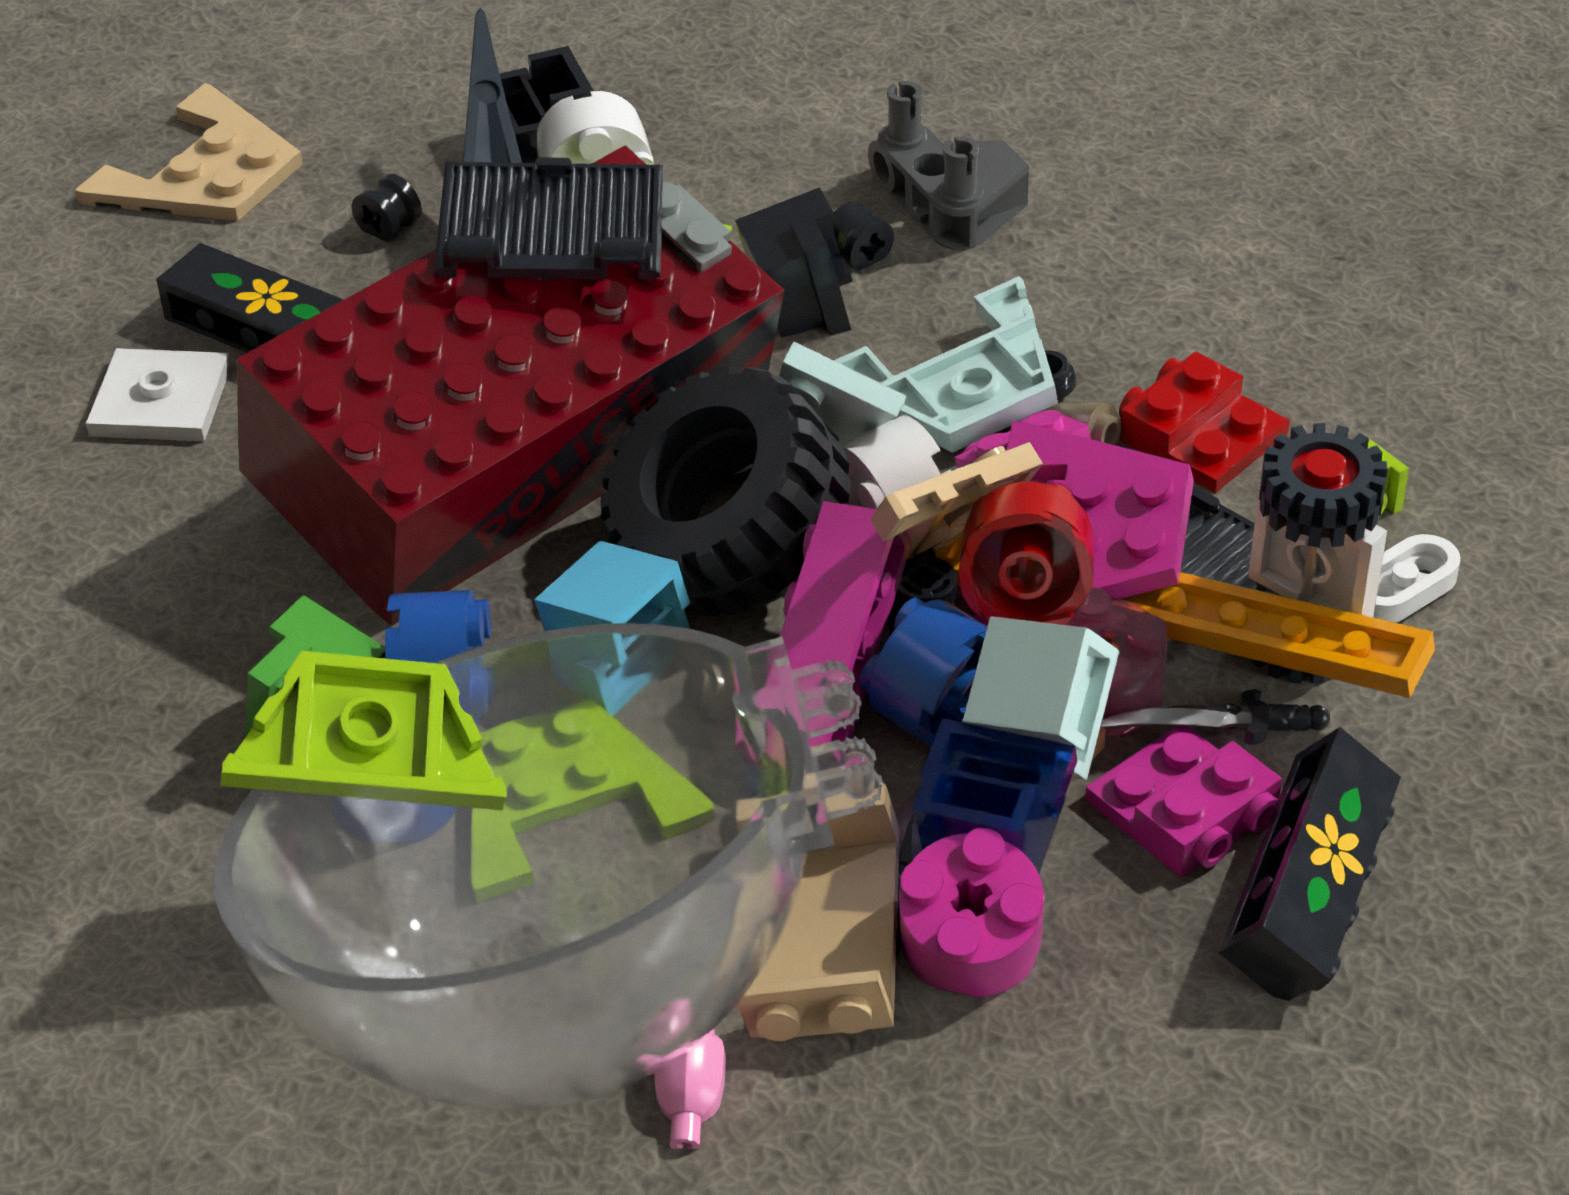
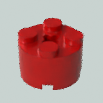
(1022, 523)

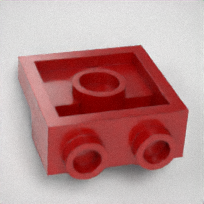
(1199, 420)

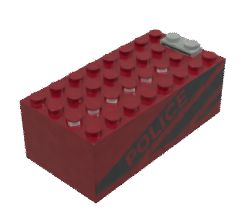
(480, 410)

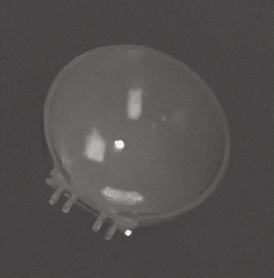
(594, 916)

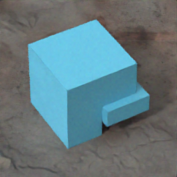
(615, 587)

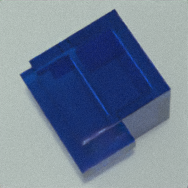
(995, 783)

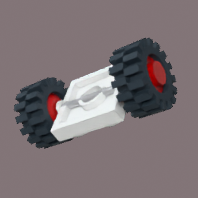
(1319, 523)

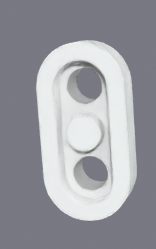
(1403, 587)

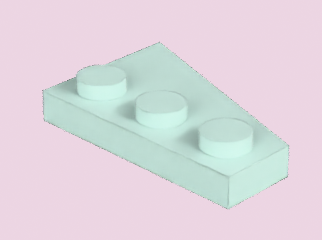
(838, 394)

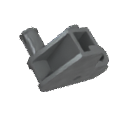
(950, 189)

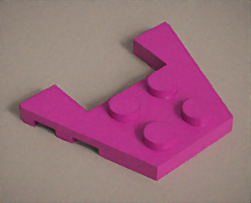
(1131, 499)

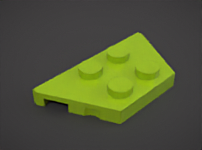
(367, 734)

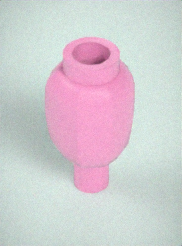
(692, 1090)

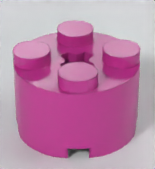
(971, 914)

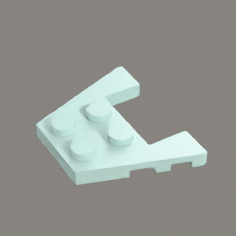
(977, 383)

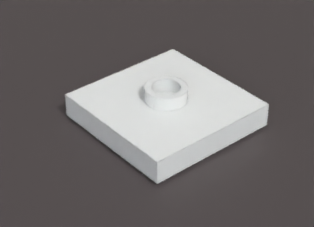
(159, 395)

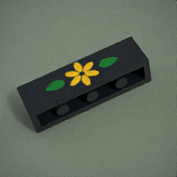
(235, 298)
(1311, 867)

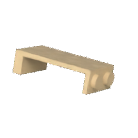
(840, 940)

